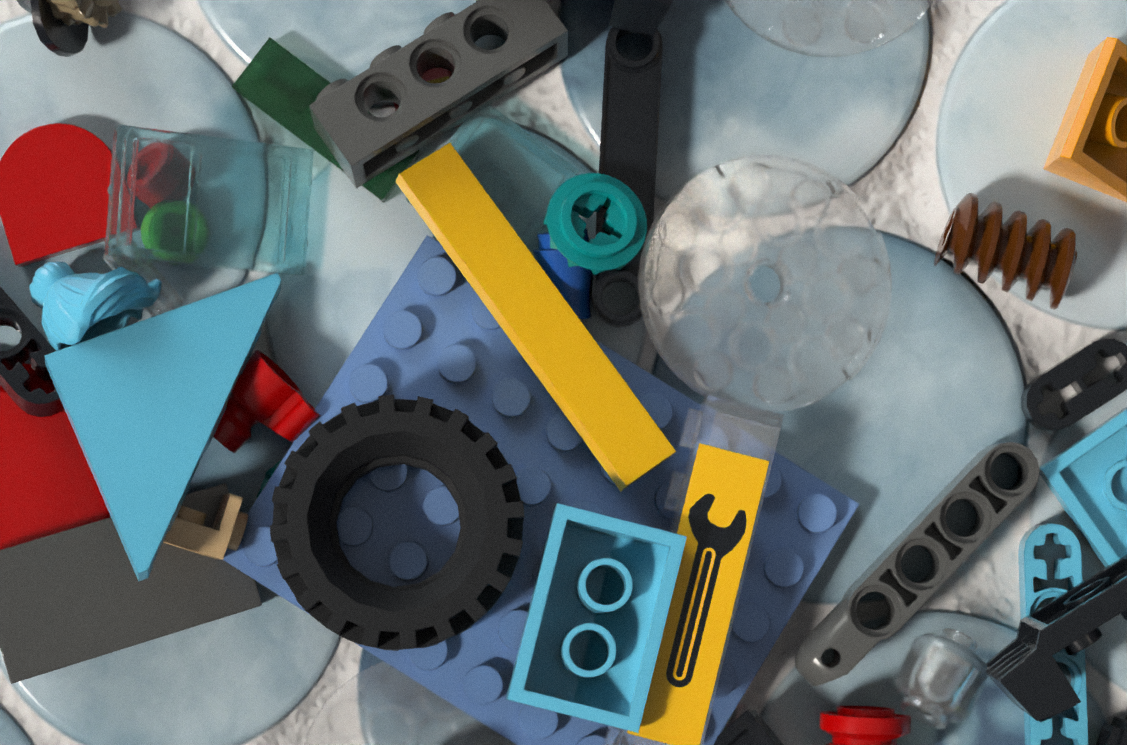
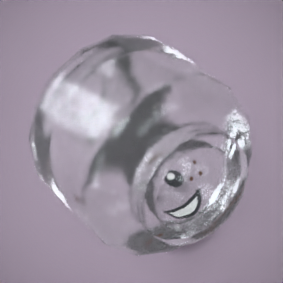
(941, 678)

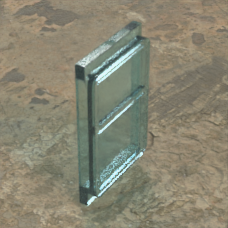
(208, 201)

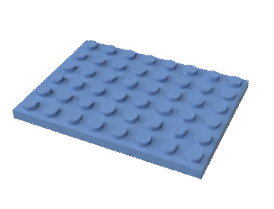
(404, 525)

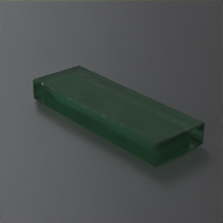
(284, 90)

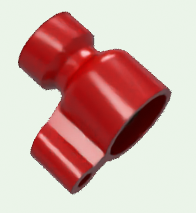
(265, 397)

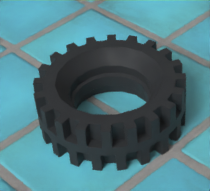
(382, 436)

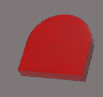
(54, 192)

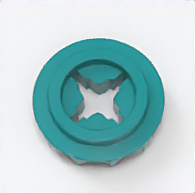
(623, 220)

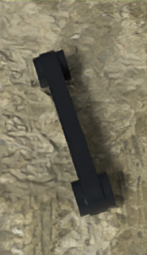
(628, 149)

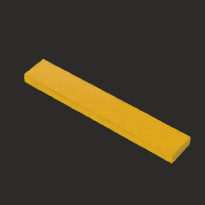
(535, 316)

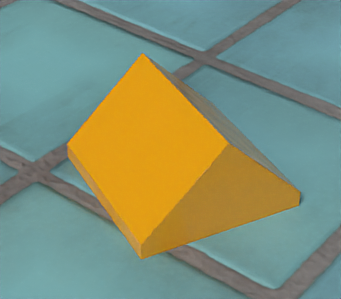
(1094, 129)

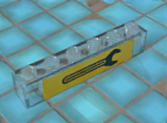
(718, 511)

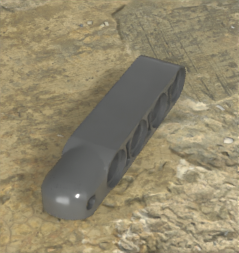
(948, 552)

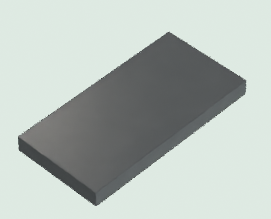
(81, 599)

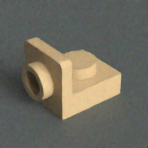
(212, 542)

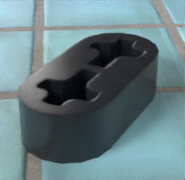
(1070, 372)

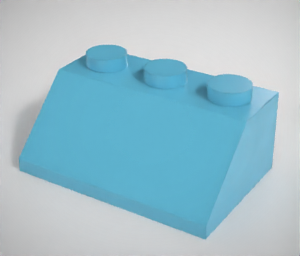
(596, 618)

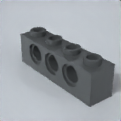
(427, 110)

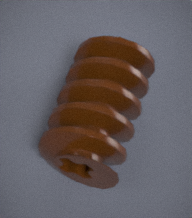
(1009, 248)

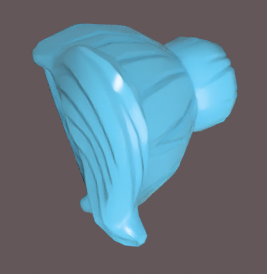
(88, 303)

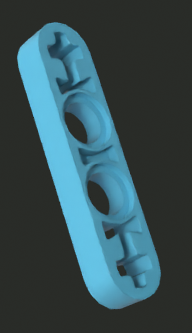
(1070, 567)

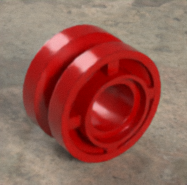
(864, 725)

